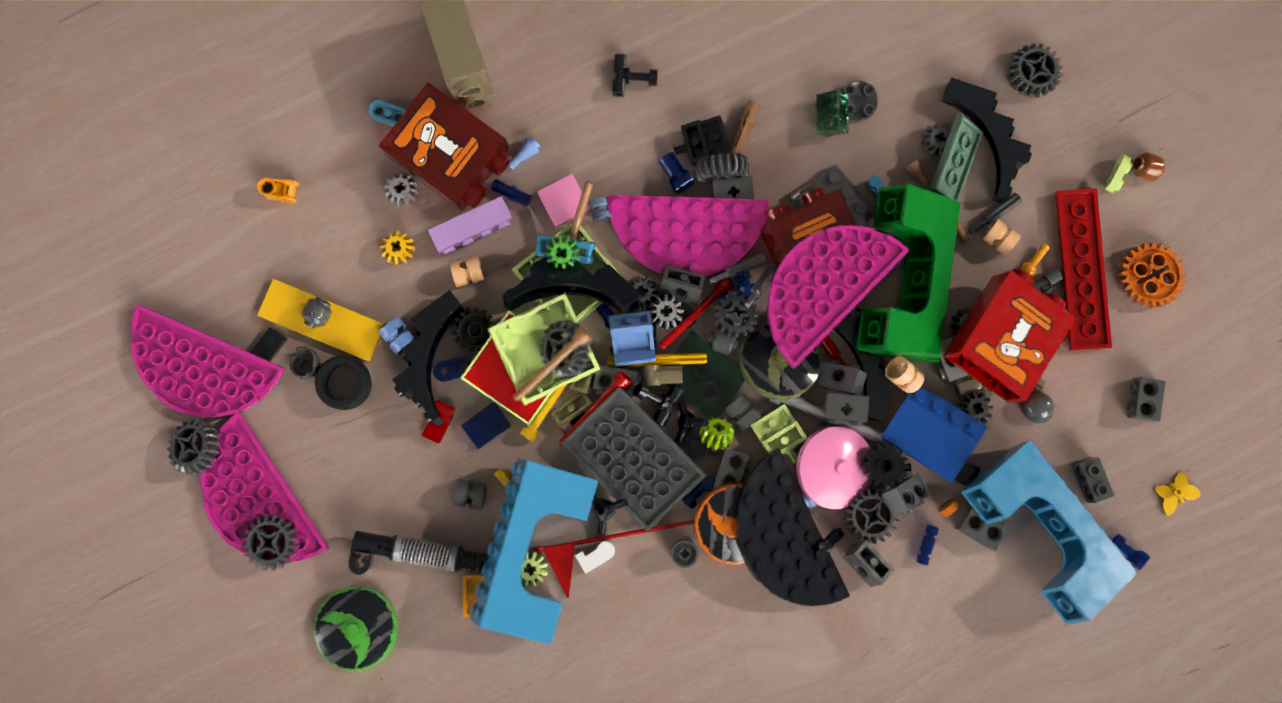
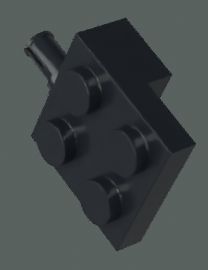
(704, 139)

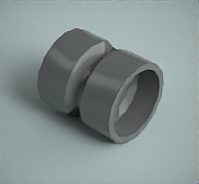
(742, 413)
(469, 494)
(684, 553)

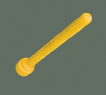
(531, 430)

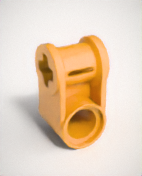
(282, 190)

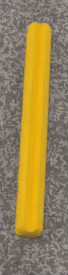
(667, 359)

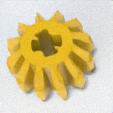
(395, 255)

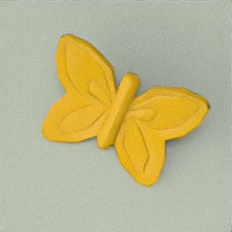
(1175, 492)

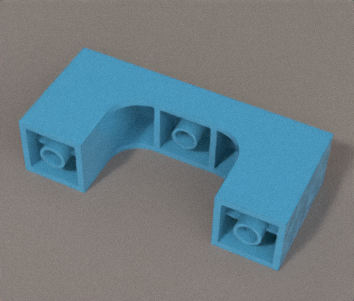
(1091, 563)
(501, 599)

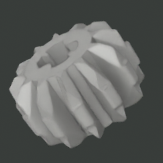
(396, 184)
(660, 308)

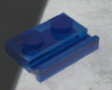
(486, 425)

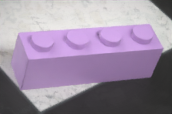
(470, 226)

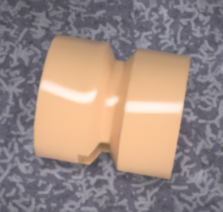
(1001, 237)
(467, 271)
(904, 374)

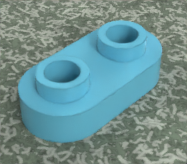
(389, 113)

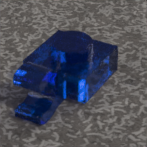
(741, 279)

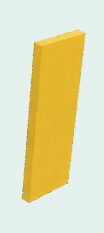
(343, 330)

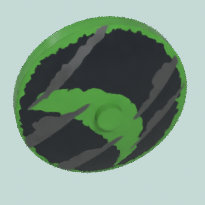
(356, 628)

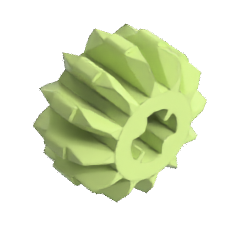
(534, 562)

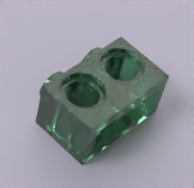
(835, 113)

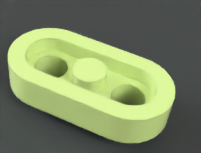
(1115, 179)

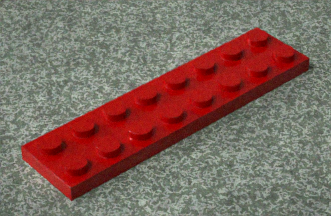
(1083, 269)

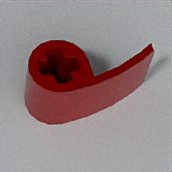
(436, 432)

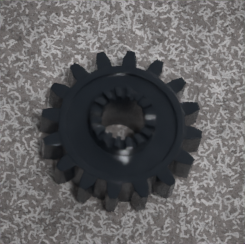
(465, 322)
(895, 462)

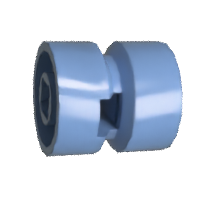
(396, 334)

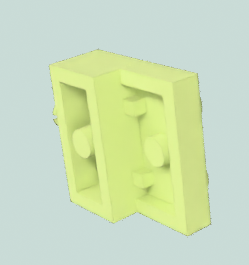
(779, 431)

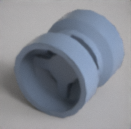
(600, 209)

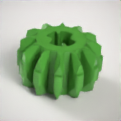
(562, 258)

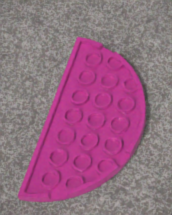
(687, 231)
(824, 282)
(196, 369)
(248, 486)

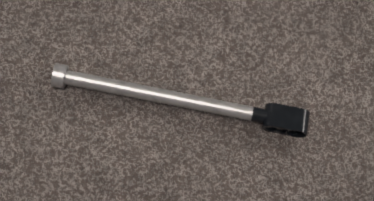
(965, 476)

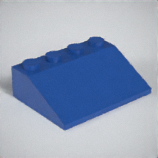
(934, 433)

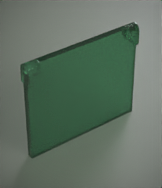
(720, 366)

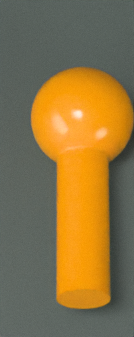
(1030, 267)

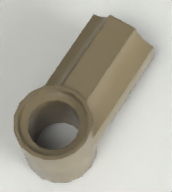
(655, 375)
(967, 385)

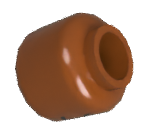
(1148, 166)

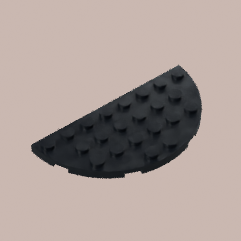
(782, 539)

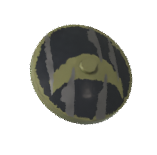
(768, 370)

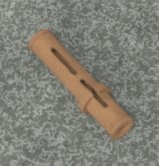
(746, 122)

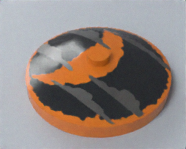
(716, 524)

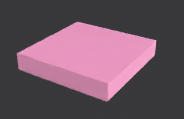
(562, 200)

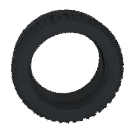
(324, 373)

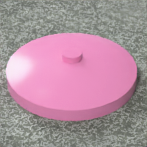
(831, 467)

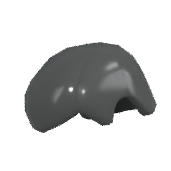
(304, 362)
(1038, 407)

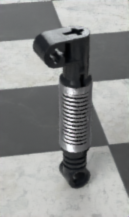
(412, 550)

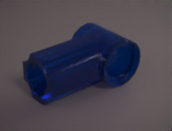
(678, 177)

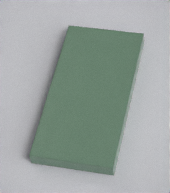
(956, 158)

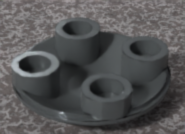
(861, 100)

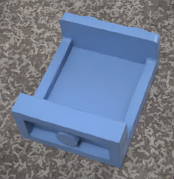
(632, 338)

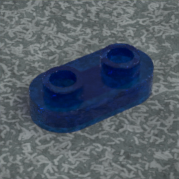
(453, 366)

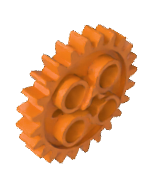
(1161, 292)

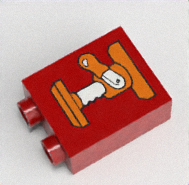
(1010, 335)

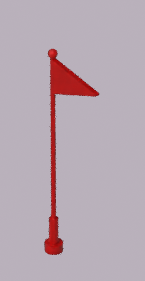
(562, 555)

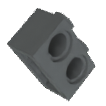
(610, 372)
(1152, 401)
(726, 469)
(1093, 480)
(906, 495)
(979, 532)

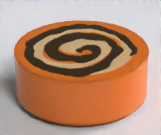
(948, 507)

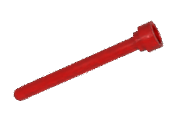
(722, 287)
(620, 380)

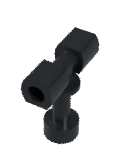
(623, 76)
(663, 402)

